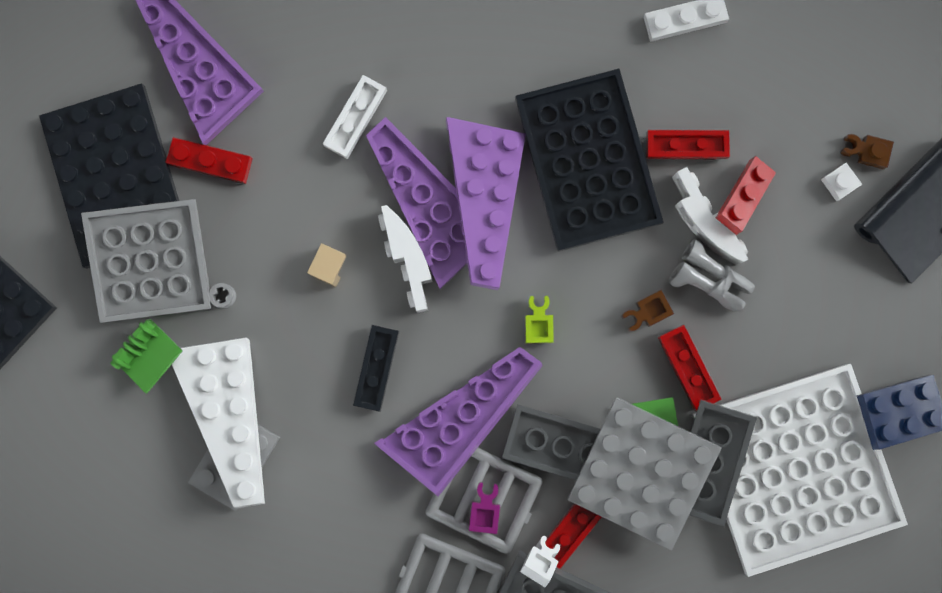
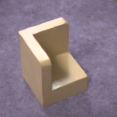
(327, 265)

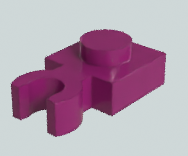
(485, 513)

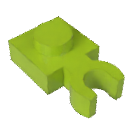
(539, 326)

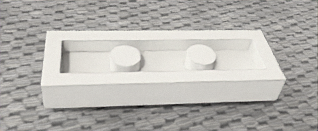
(685, 18)
(355, 116)

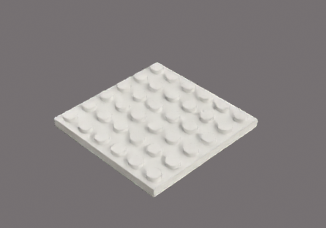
(808, 474)

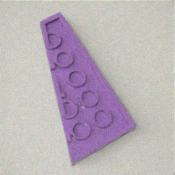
(202, 71)
(486, 184)
(425, 200)
(451, 429)

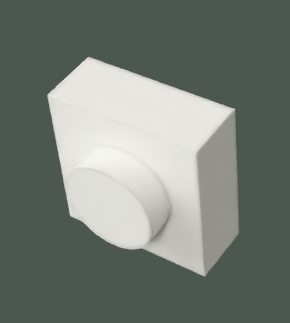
(841, 181)

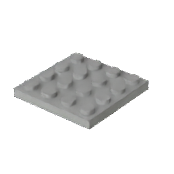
(147, 260)
(644, 473)

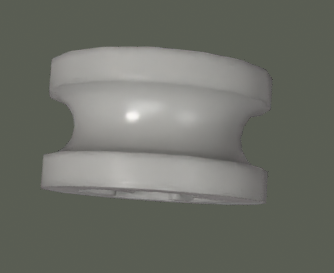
(215, 291)

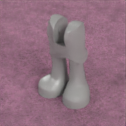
(685, 274)

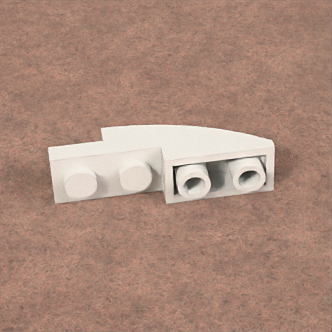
(697, 215)
(404, 247)

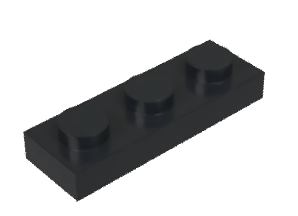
(376, 368)

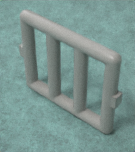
(510, 472)
(447, 551)

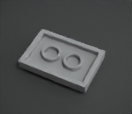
(207, 476)

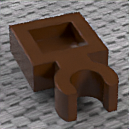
(871, 151)
(651, 309)

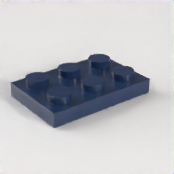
(902, 412)

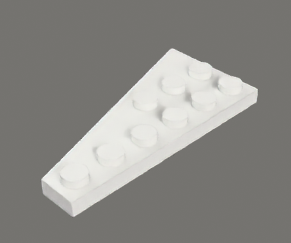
(222, 399)

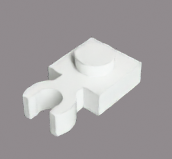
(541, 562)

